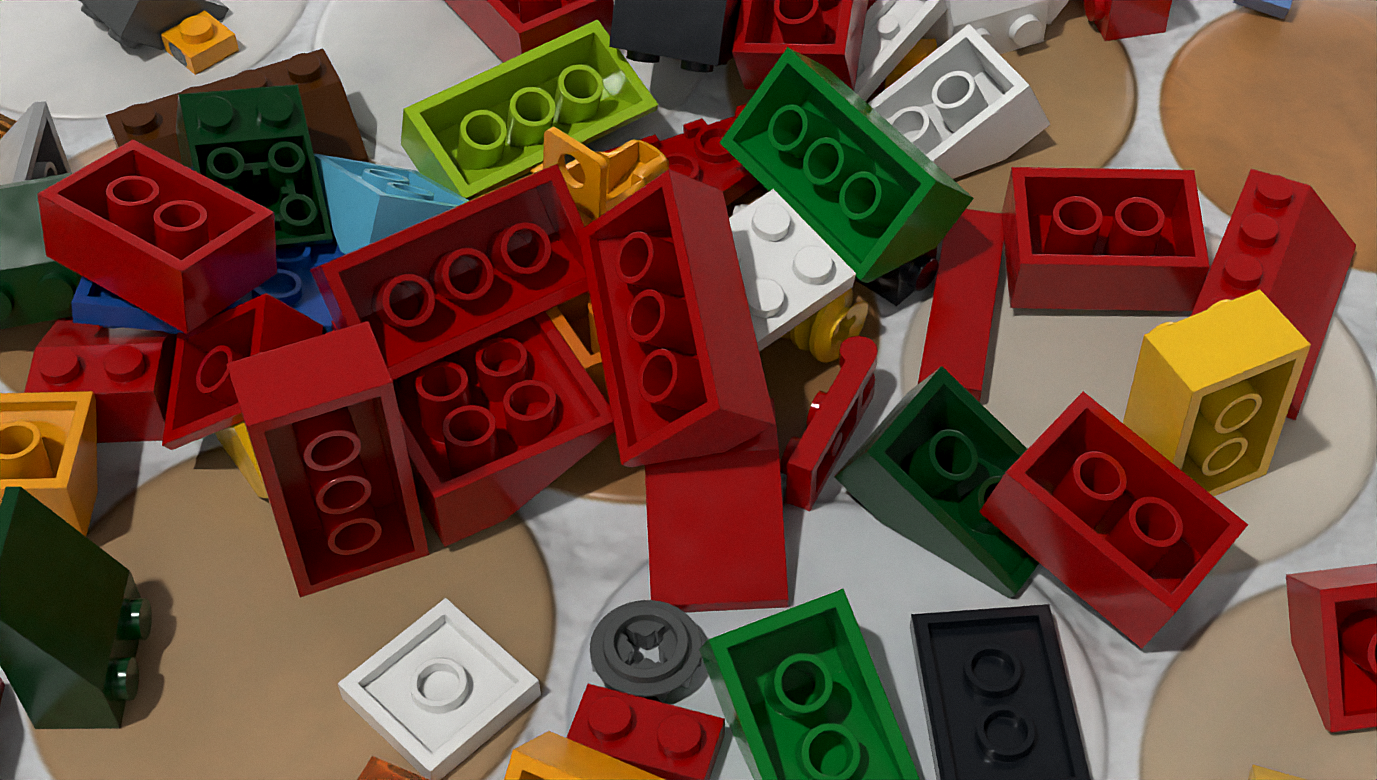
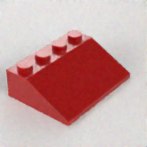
(497, 425)

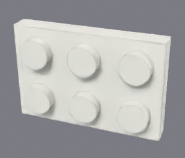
(784, 267)

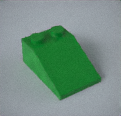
(807, 697)

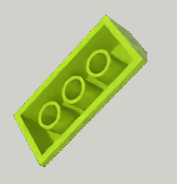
(496, 121)

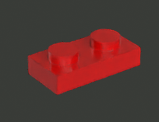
(648, 733)

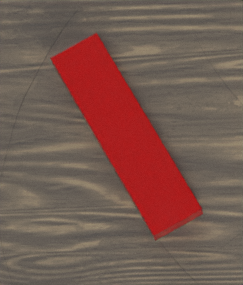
(964, 299)

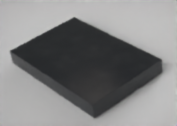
(997, 695)

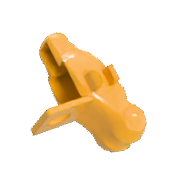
(601, 178)

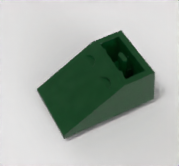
(260, 149)

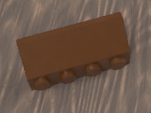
(322, 95)

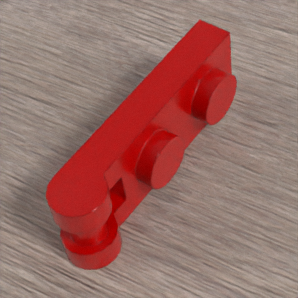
(830, 423)

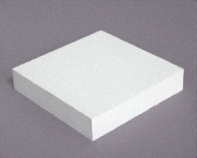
(439, 690)

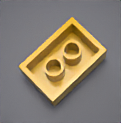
(1218, 389)

